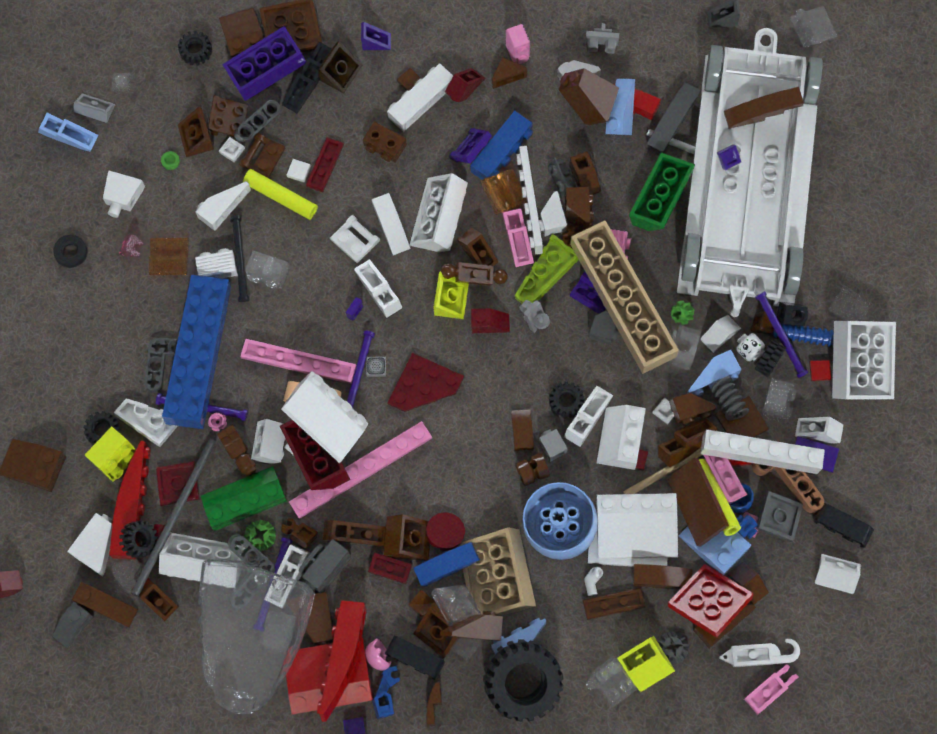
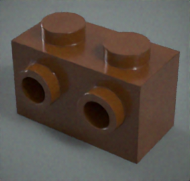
(384, 142)

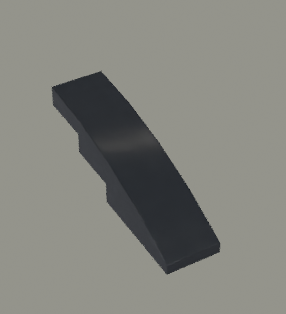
(306, 80)

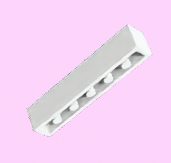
(762, 451)

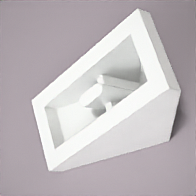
(719, 333)

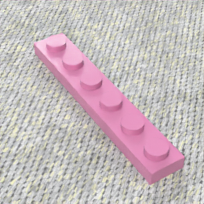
(298, 361)

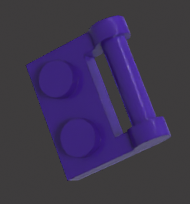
(471, 146)

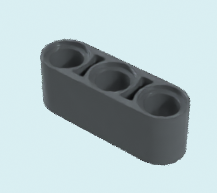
(264, 116)

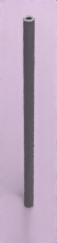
(173, 518)

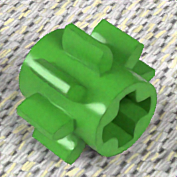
(682, 312)

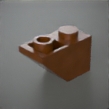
(584, 172)
(689, 407)

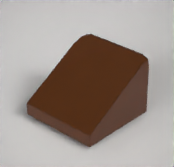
(762, 324)

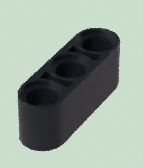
(844, 524)
(415, 656)

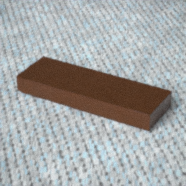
(614, 603)

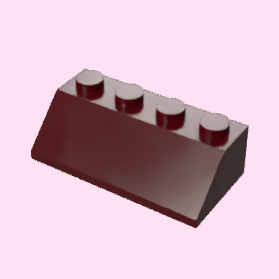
(314, 461)

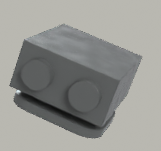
(324, 566)

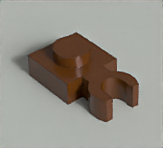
(300, 534)

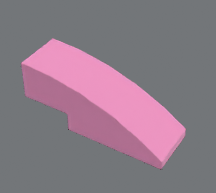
(518, 237)

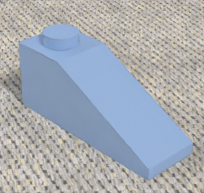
(621, 116)

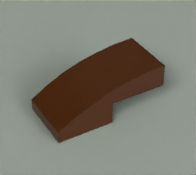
(522, 430)
(434, 699)

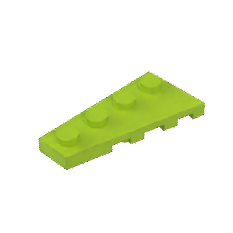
(548, 269)

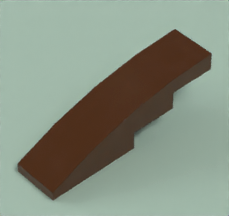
(762, 107)

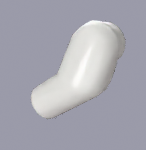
(591, 579)

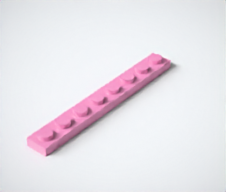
(364, 468)

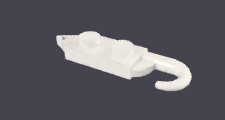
(759, 654)

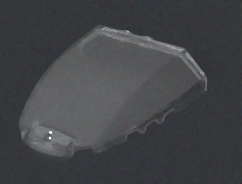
(249, 631)

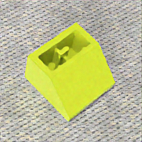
(111, 454)
(646, 664)

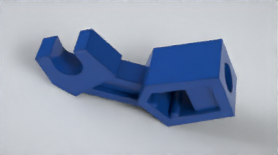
(385, 683)

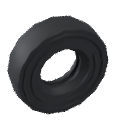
(68, 240)

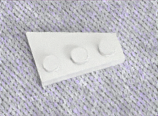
(145, 420)

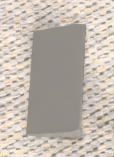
(93, 107)

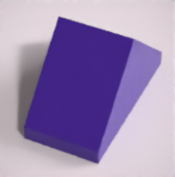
(374, 38)

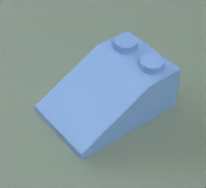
(720, 551)

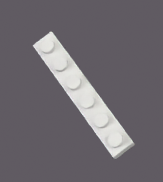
(530, 206)

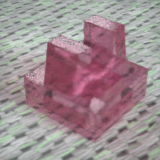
(129, 244)

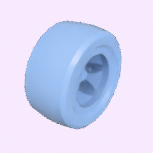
(547, 499)

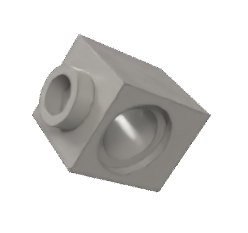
(553, 444)

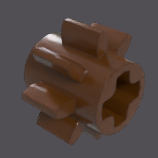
(570, 231)

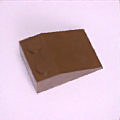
(241, 30)
(32, 464)

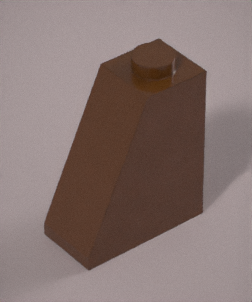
(320, 620)

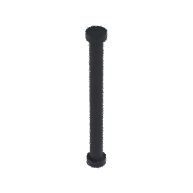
(235, 219)

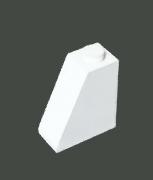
(93, 543)

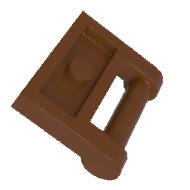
(268, 157)

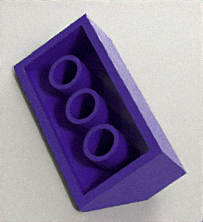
(264, 63)

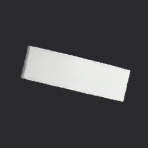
(390, 224)
(378, 288)
(588, 416)

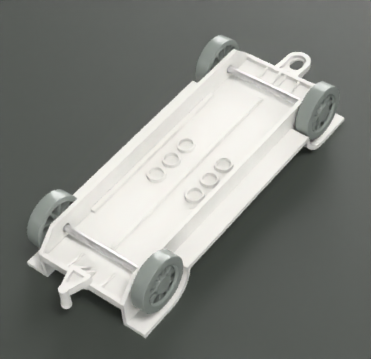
(751, 218)

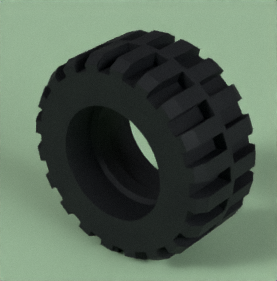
(541, 698)

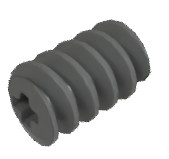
(727, 399)

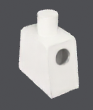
(121, 192)

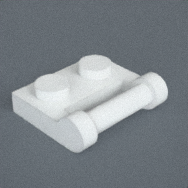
(350, 243)

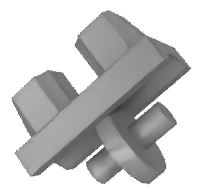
(604, 37)
(534, 315)

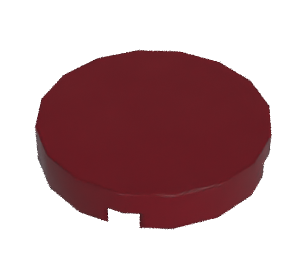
(445, 531)

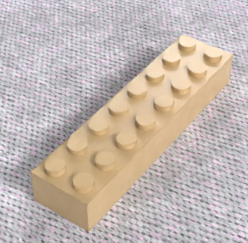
(624, 297)

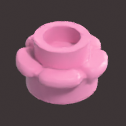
(217, 417)

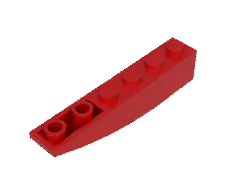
(129, 499)
(342, 654)

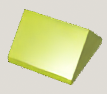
(450, 298)

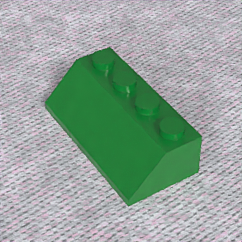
(661, 192)
(243, 498)

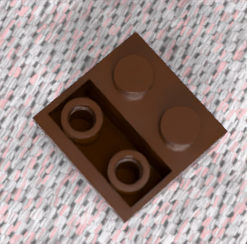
(579, 207)

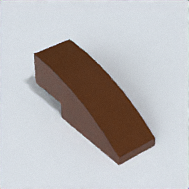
(684, 443)
(660, 576)

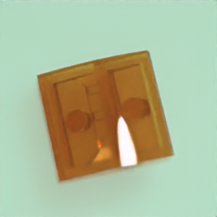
(503, 191)
(168, 256)

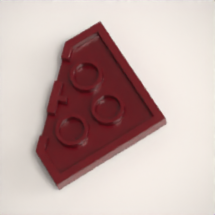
(423, 384)

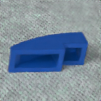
(446, 564)

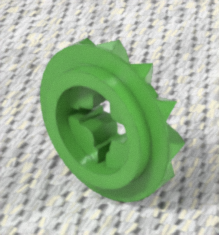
(262, 526)

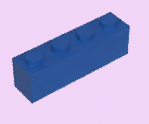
(502, 146)

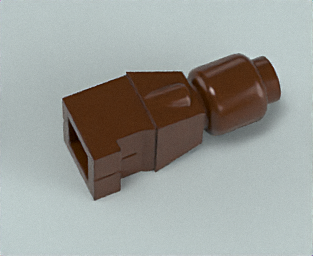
(237, 450)

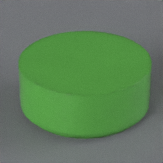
(170, 160)

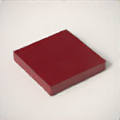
(172, 481)

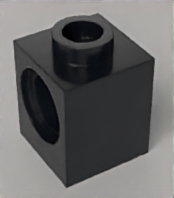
(785, 311)

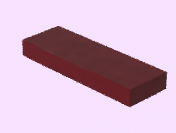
(324, 164)

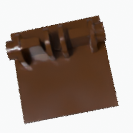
(226, 116)

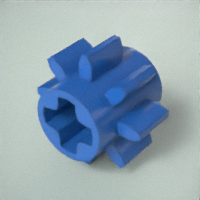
(747, 525)

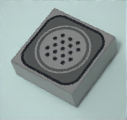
(376, 367)

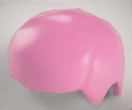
(376, 655)

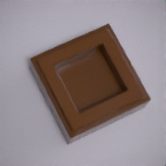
(408, 79)

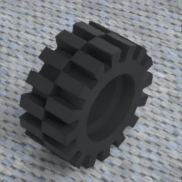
(198, 57)
(770, 358)
(562, 389)
(95, 420)
(129, 543)

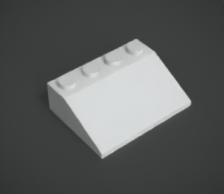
(864, 360)
(325, 416)
(637, 525)

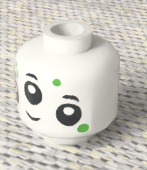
(750, 347)

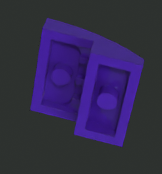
(587, 297)

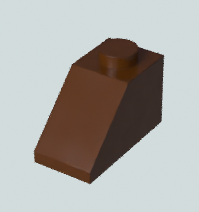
(477, 248)
(157, 600)

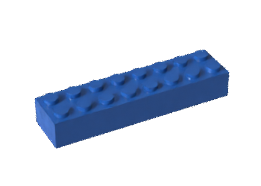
(196, 352)

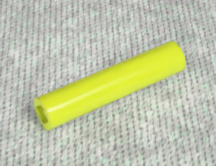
(280, 194)
(734, 525)

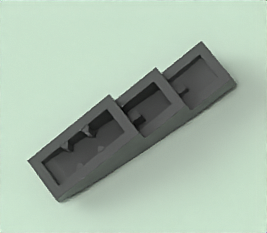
(673, 117)

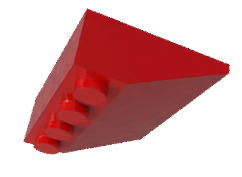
(307, 675)

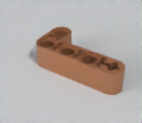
(792, 483)

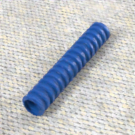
(807, 334)

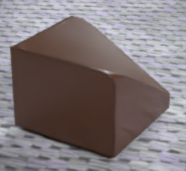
(421, 603)

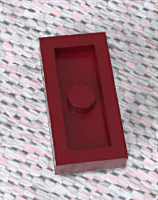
(390, 568)

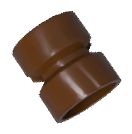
(526, 470)

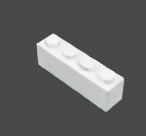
(420, 97)

